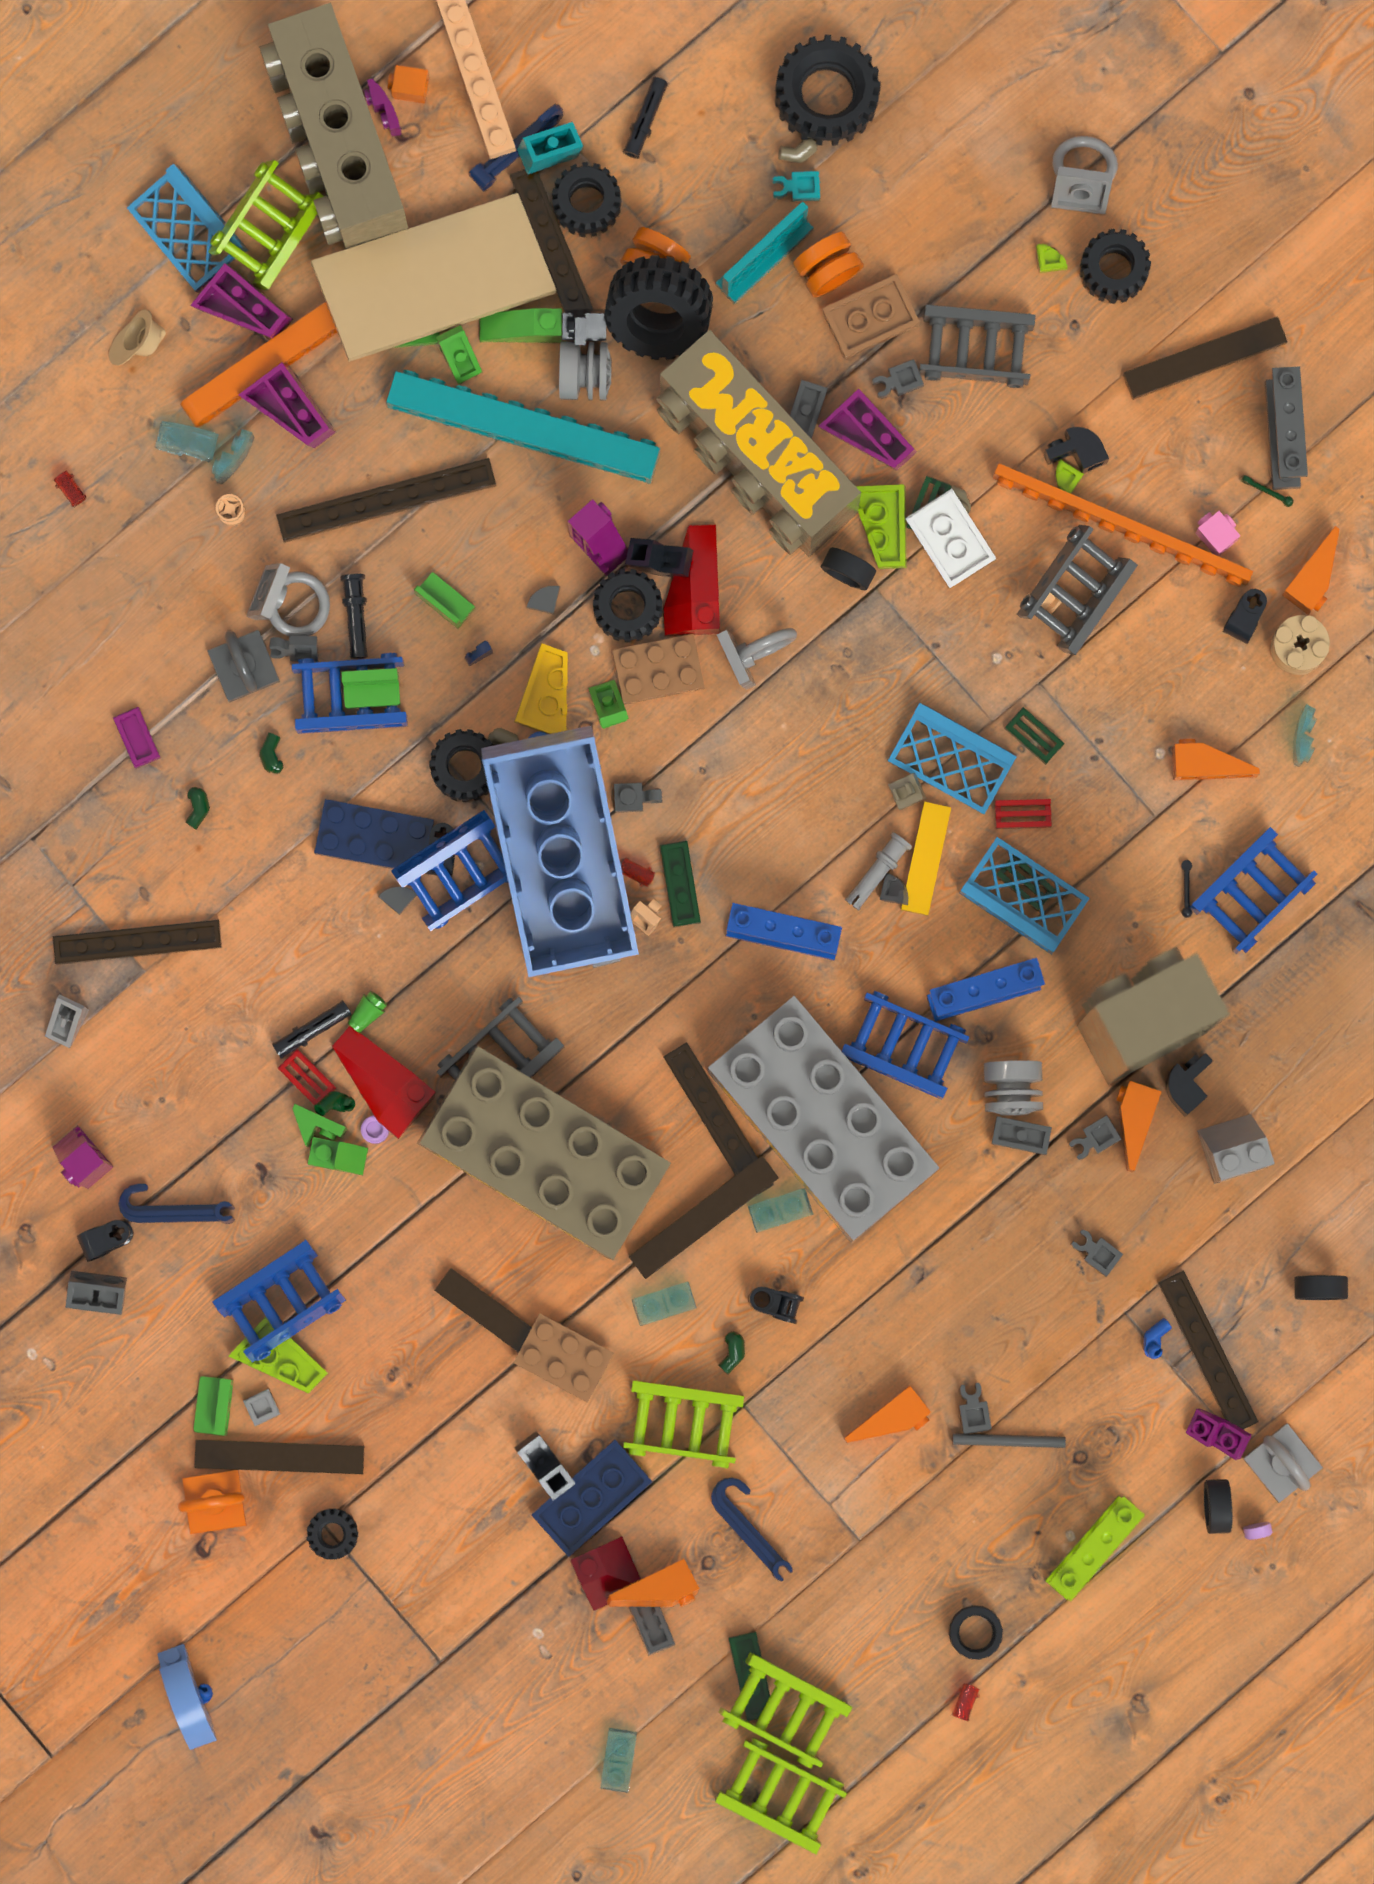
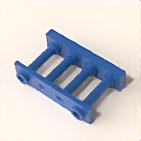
(337, 718)
(433, 858)
(1228, 885)
(783, 931)
(985, 989)
(907, 1073)
(255, 1289)

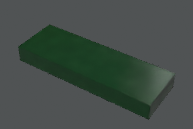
(680, 884)
(741, 1647)

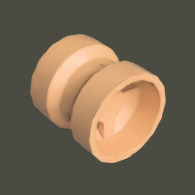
(226, 509)

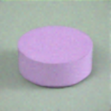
(373, 1131)
(1257, 1530)

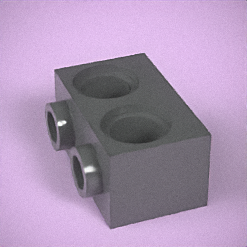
(96, 1292)

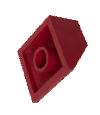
(605, 1571)

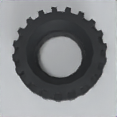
(835, 57)

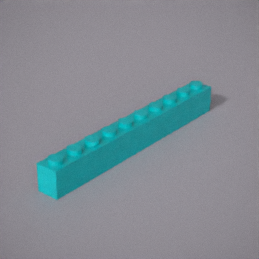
(523, 427)

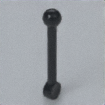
(1186, 866)

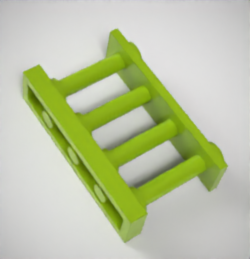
(280, 249)
(673, 1396)
(1094, 1547)
(783, 1683)
(757, 1811)

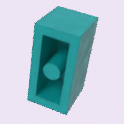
(550, 147)

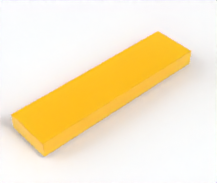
(926, 858)

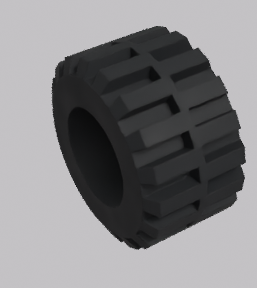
(592, 221)
(1120, 244)
(619, 583)
(440, 759)

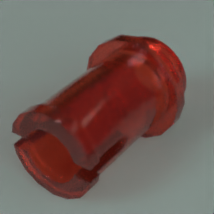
(70, 488)
(637, 872)
(965, 1701)

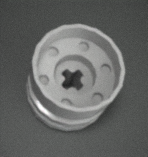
(584, 371)
(1013, 1086)

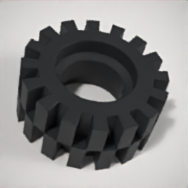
(315, 1528)

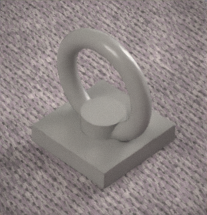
(1082, 188)
(272, 592)
(743, 656)
(1283, 1463)

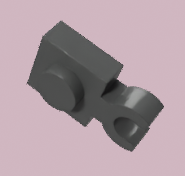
(902, 378)
(296, 647)
(1099, 1135)
(1100, 1255)
(974, 1414)

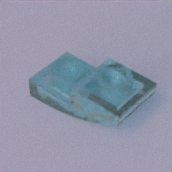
(187, 440)
(228, 463)
(1302, 743)
(780, 1210)
(664, 1303)
(618, 1760)

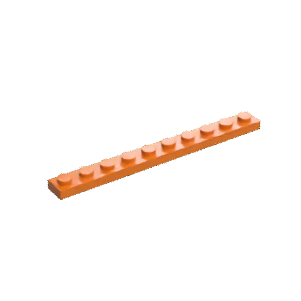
(1132, 530)

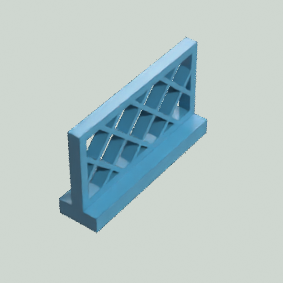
(199, 207)
(962, 736)
(1009, 915)

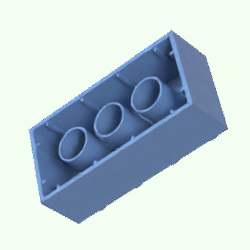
(559, 851)

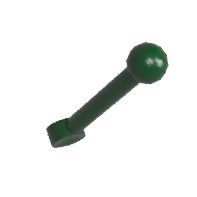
(1287, 501)

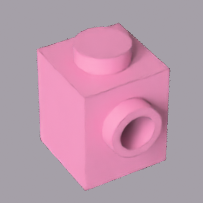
(1217, 532)

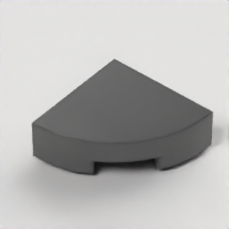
(544, 599)
(894, 890)
(398, 898)

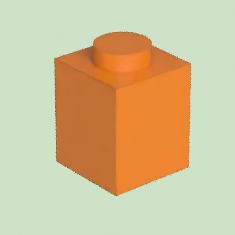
(409, 84)

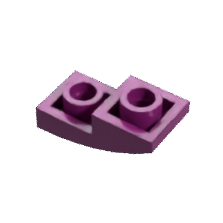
(380, 101)
(1218, 1432)

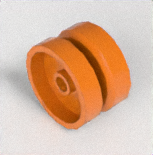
(654, 243)
(828, 264)

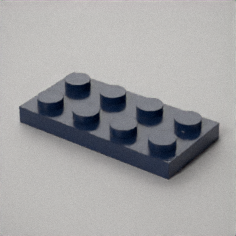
(370, 834)
(597, 1497)

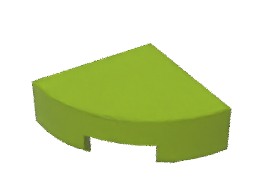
(1050, 259)
(1067, 476)

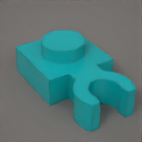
(803, 186)

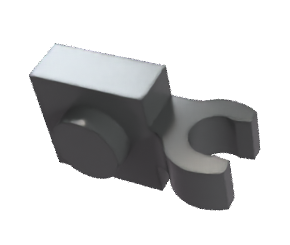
(630, 797)

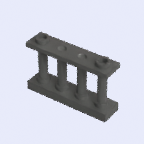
(965, 320)
(1286, 428)
(1102, 592)
(546, 1048)

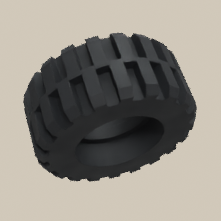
(664, 283)

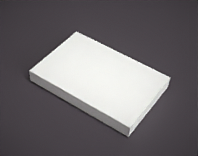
(950, 538)

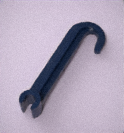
(485, 174)
(171, 1213)
(745, 1529)

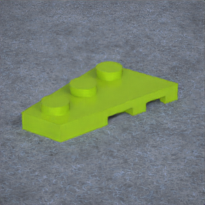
(883, 518)
(286, 1361)

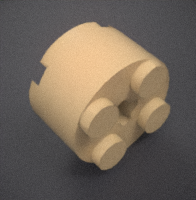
(1306, 630)

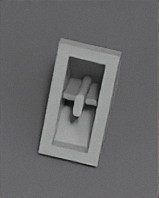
(66, 1021)

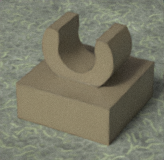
(907, 791)

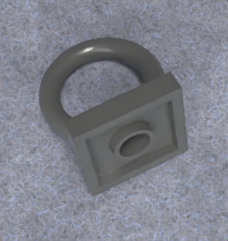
(243, 665)

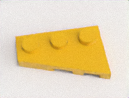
(545, 694)

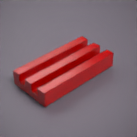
(1029, 813)
(289, 1060)

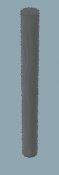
(1009, 1440)

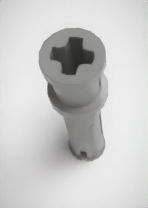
(886, 860)

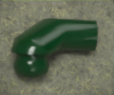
(268, 756)
(200, 806)
(334, 1101)
(736, 1352)

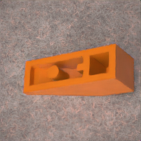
(1313, 580)
(1202, 762)
(1135, 1115)
(896, 1416)
(662, 1589)

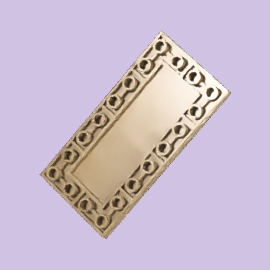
(433, 277)

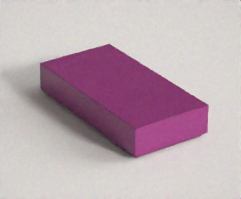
(136, 737)

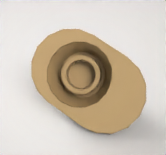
(137, 338)

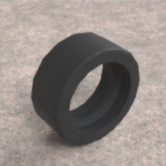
(848, 568)
(1321, 1287)
(1218, 1506)
(995, 1641)

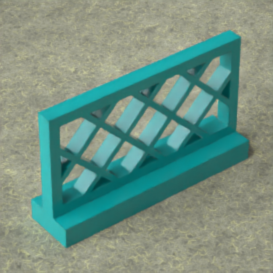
(766, 254)

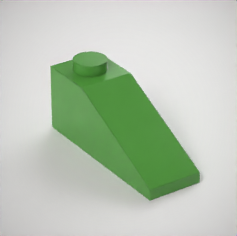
(523, 326)

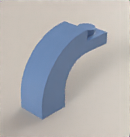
(185, 1697)

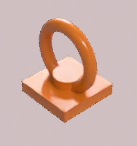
(213, 1502)

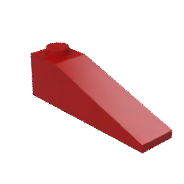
(694, 599)
(385, 1084)

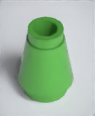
(368, 1010)

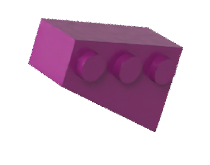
(241, 303)
(289, 404)
(869, 431)
(598, 536)
(81, 1159)

